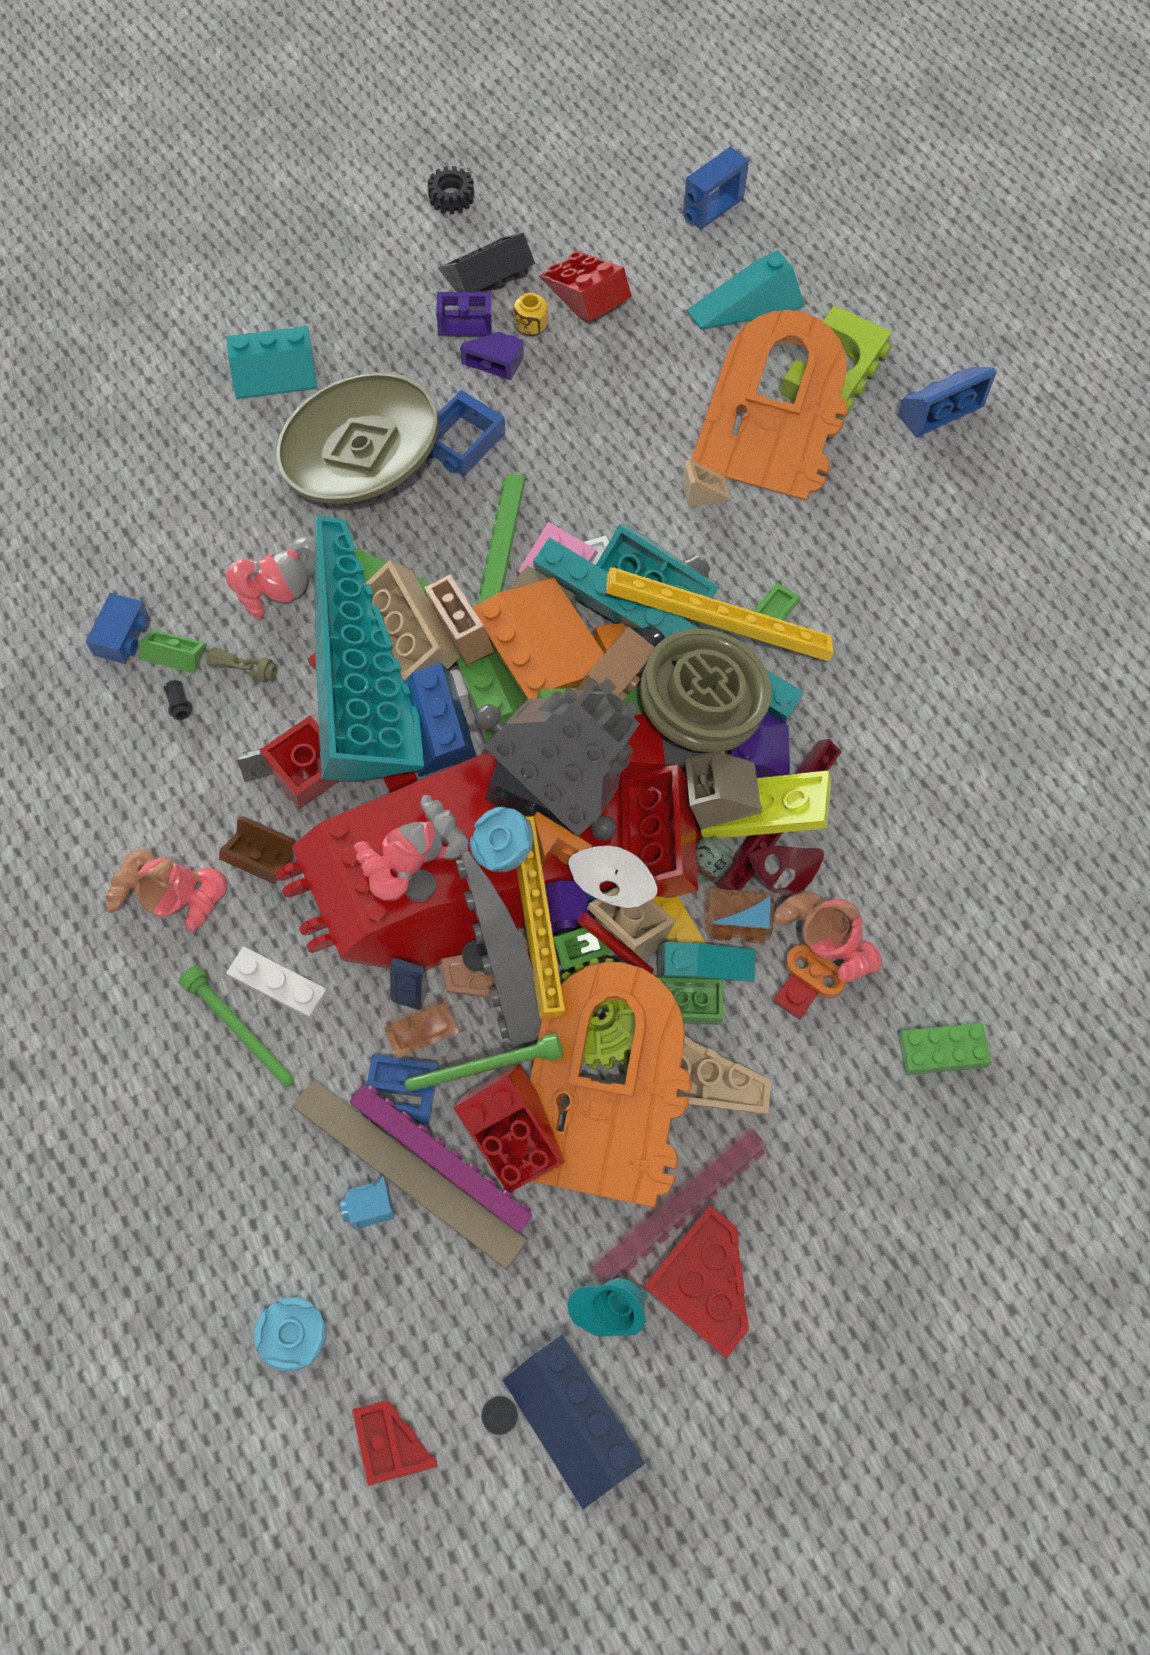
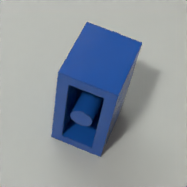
(118, 628)

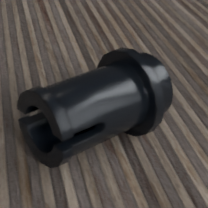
(177, 700)

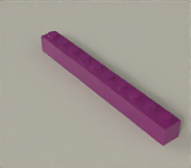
(442, 1160)

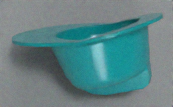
(609, 1308)

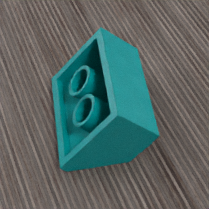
(271, 362)

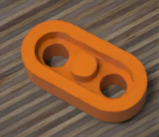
(815, 972)

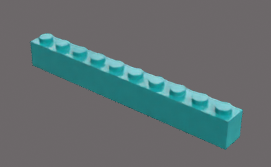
(589, 586)

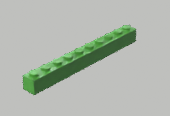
(503, 536)

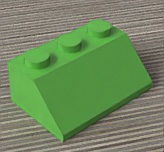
(490, 684)

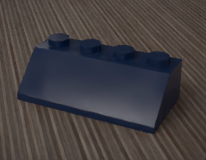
(573, 1422)

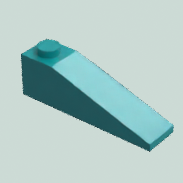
(756, 290)
(642, 556)

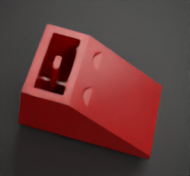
(588, 284)
(510, 1128)

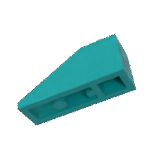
(706, 962)

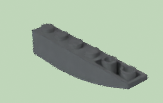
(504, 957)

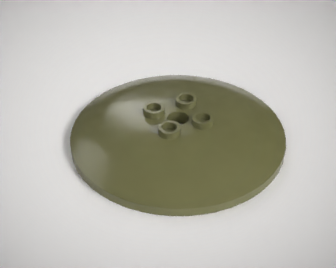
(323, 437)

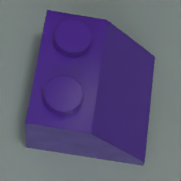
(767, 748)

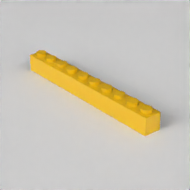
(539, 933)

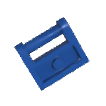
(389, 1076)

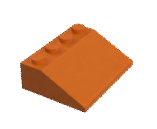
(539, 637)

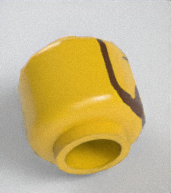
(530, 313)

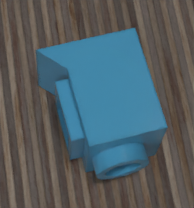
(367, 1205)

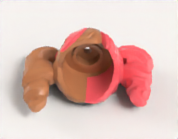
(166, 887)
(830, 935)

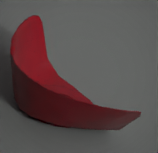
(803, 861)

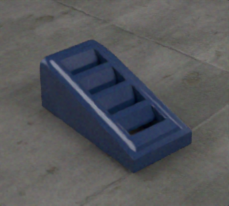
(408, 984)

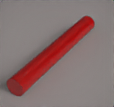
(612, 942)

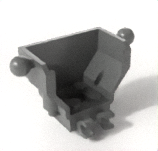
(567, 751)

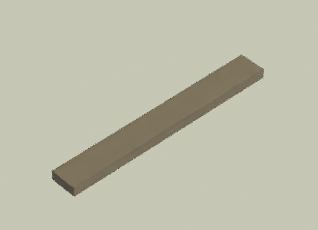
(410, 1174)

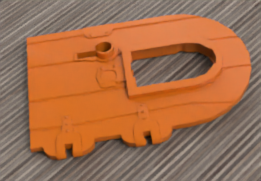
(777, 441)
(615, 1131)

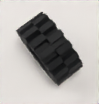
(451, 179)

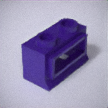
(464, 321)

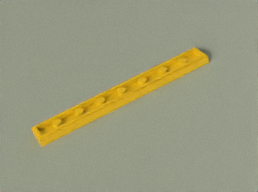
(719, 614)

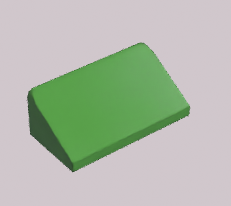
(171, 650)

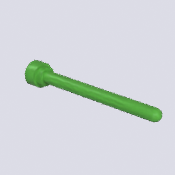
(196, 981)
(547, 1048)

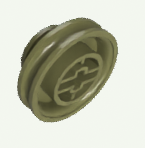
(712, 693)

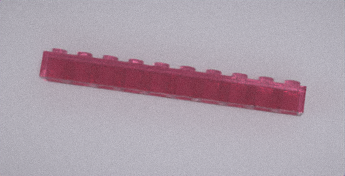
(675, 1211)

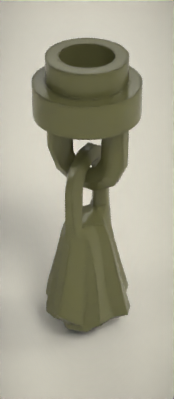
(265, 671)

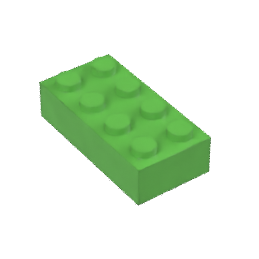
(698, 999)
(944, 1049)

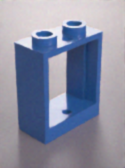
(724, 171)
(479, 415)

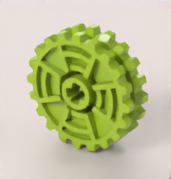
(609, 1038)

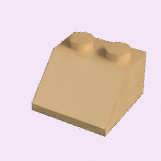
(638, 927)

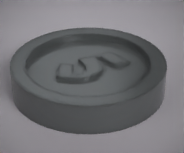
(421, 886)

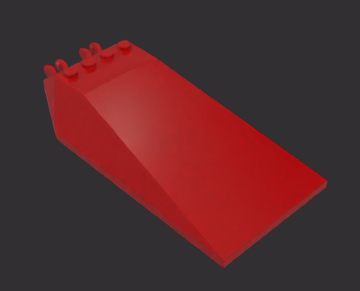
(417, 932)

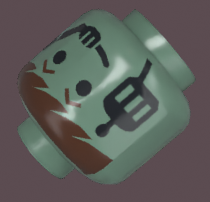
(712, 859)

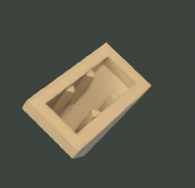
(703, 485)

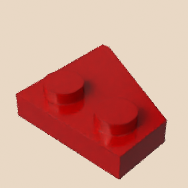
(388, 1445)

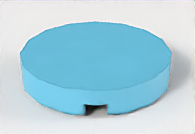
(501, 839)
(301, 1338)

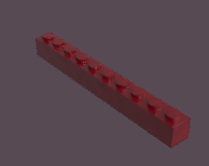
(737, 876)

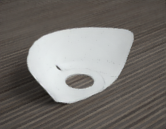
(599, 864)

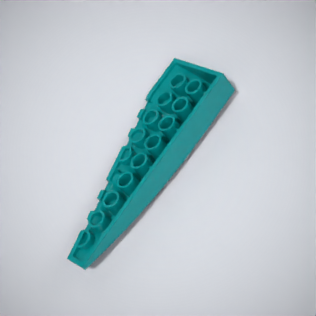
(362, 700)

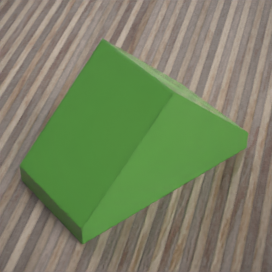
(578, 947)

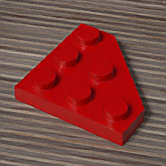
(705, 1283)

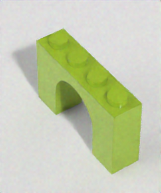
(861, 341)

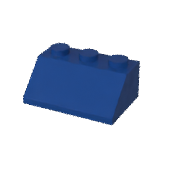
(946, 400)
(442, 719)

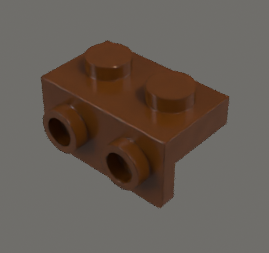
(258, 849)

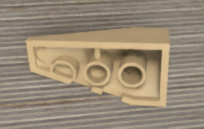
(722, 1082)

